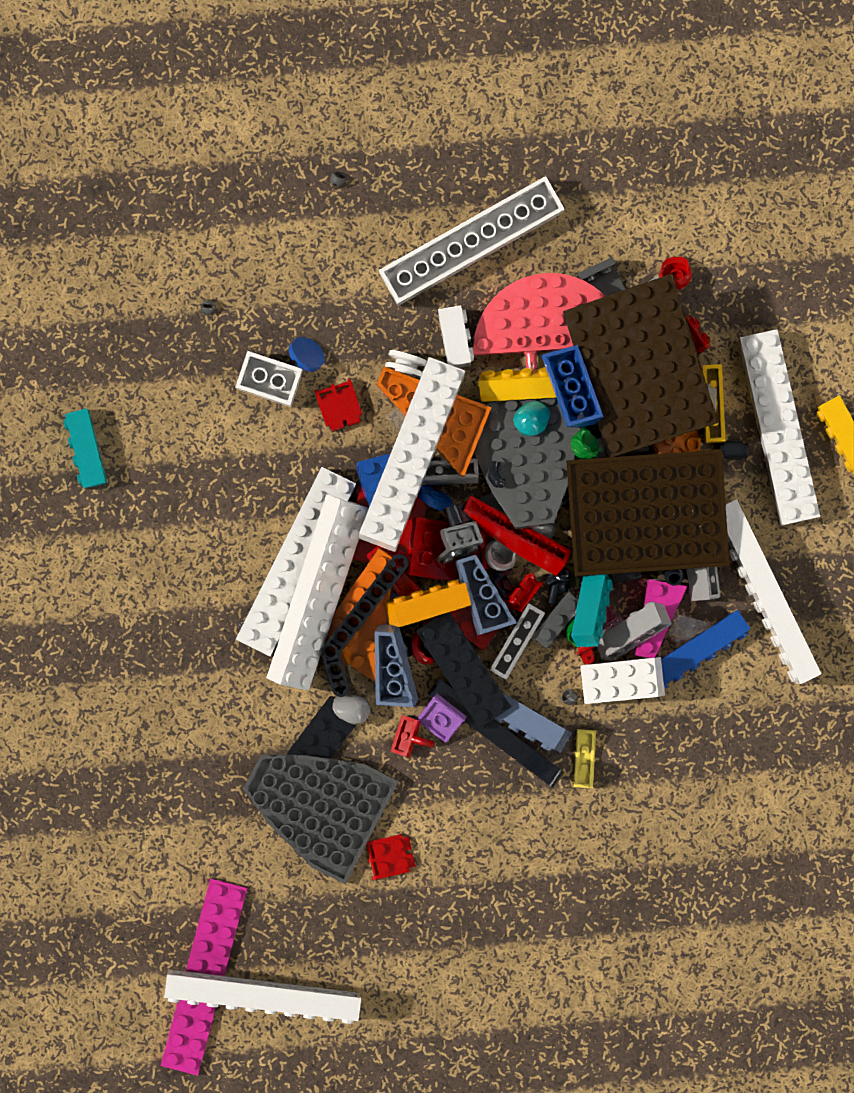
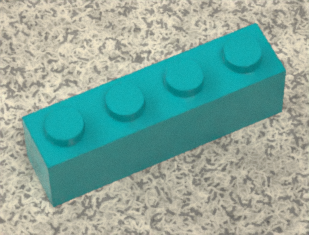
(86, 448)
(591, 610)

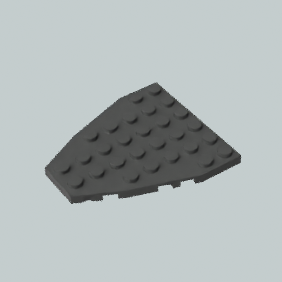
(530, 464)
(320, 806)

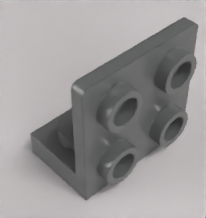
(603, 277)
(459, 542)

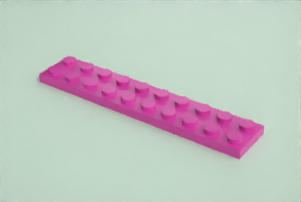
(208, 956)

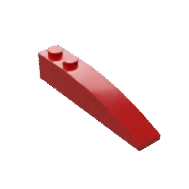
(524, 541)

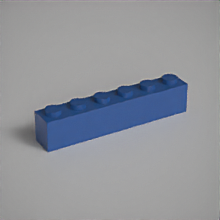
(703, 647)

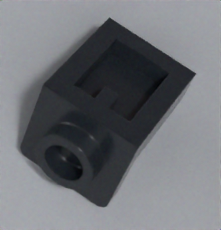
(503, 584)

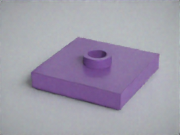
(441, 718)

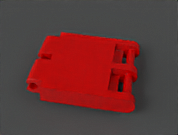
(339, 406)
(390, 856)

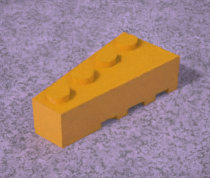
(427, 604)

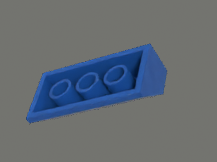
(572, 387)

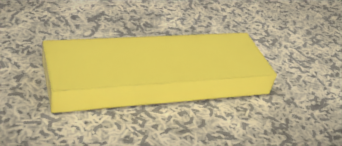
(584, 758)

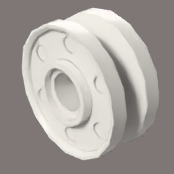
(406, 363)

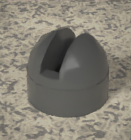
(337, 178)
(208, 311)
(572, 696)

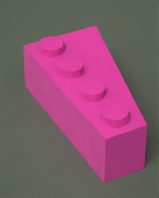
(664, 594)

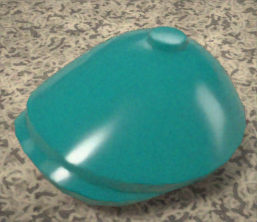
(531, 418)

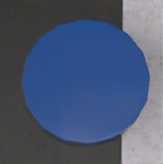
(306, 354)
(436, 500)

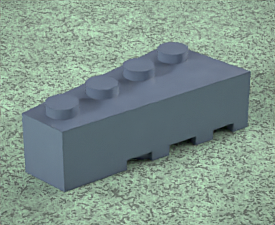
(486, 605)
(392, 669)
(534, 726)

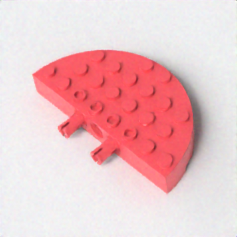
(530, 316)

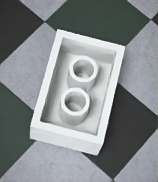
(456, 336)
(269, 379)

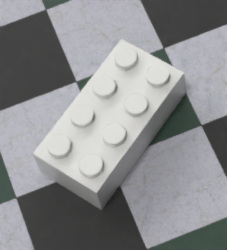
(622, 680)

